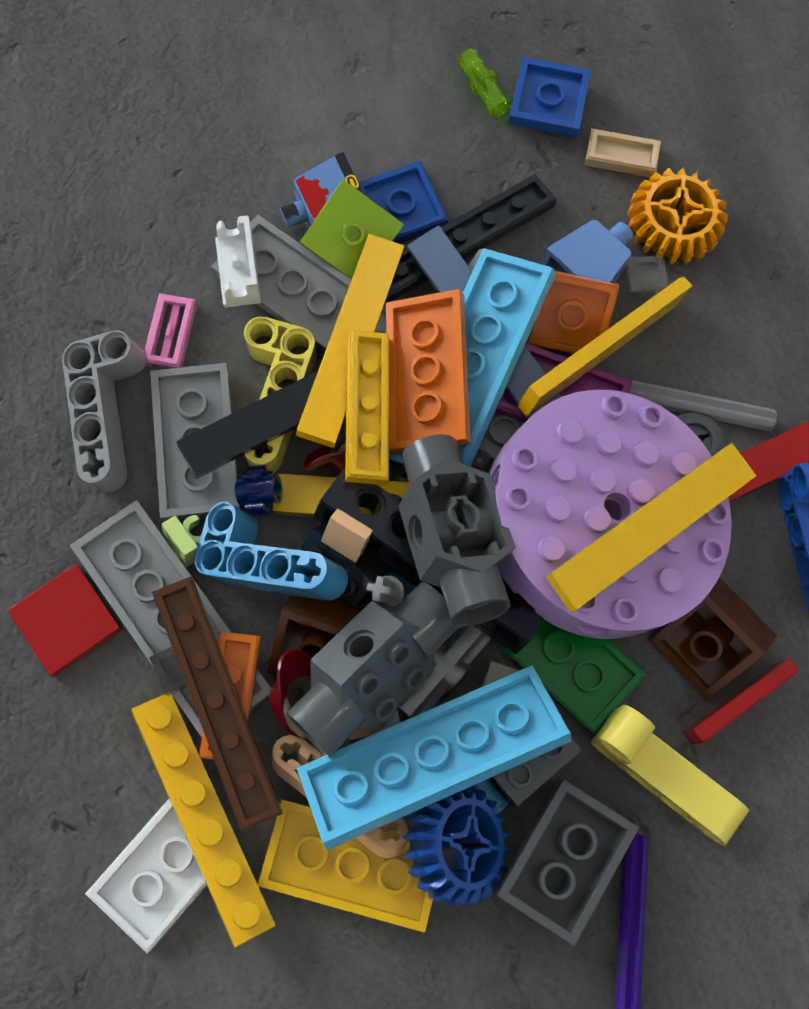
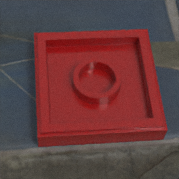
(64, 620)

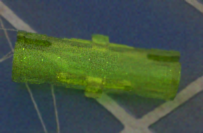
(483, 82)

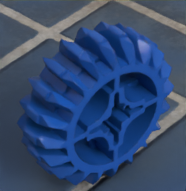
(444, 867)

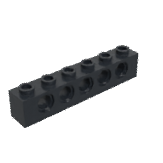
(511, 629)

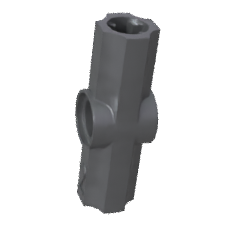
(449, 666)

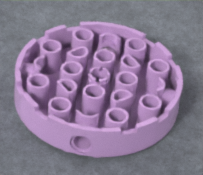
(577, 476)

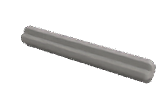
(713, 407)

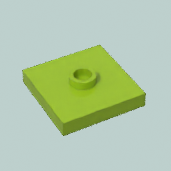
(344, 226)

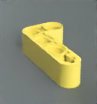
(283, 366)
(632, 746)

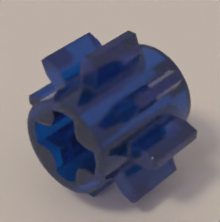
(258, 490)

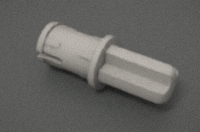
(388, 590)

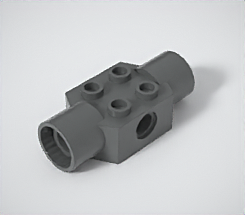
(455, 530)
(372, 667)

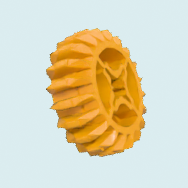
(689, 204)

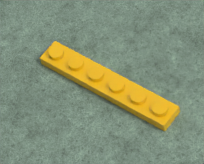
(203, 820)

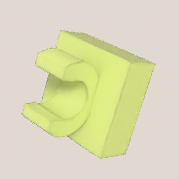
(181, 539)

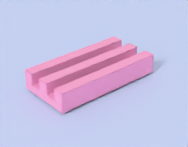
(163, 361)

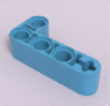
(229, 556)

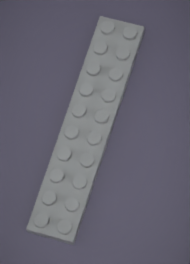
(310, 294)

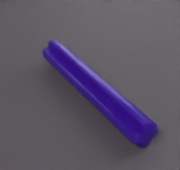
(632, 925)

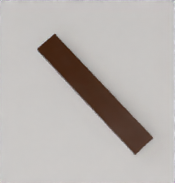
(217, 704)

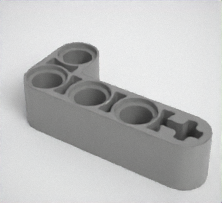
(99, 460)

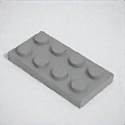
(182, 404)

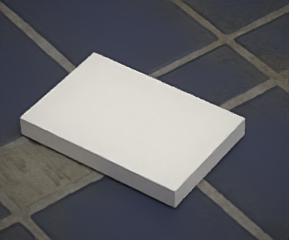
(150, 881)

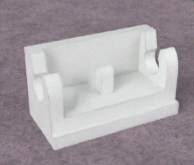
(237, 264)

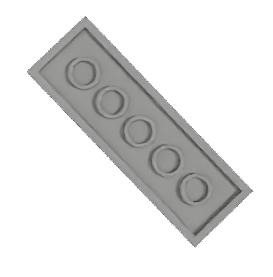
(128, 563)

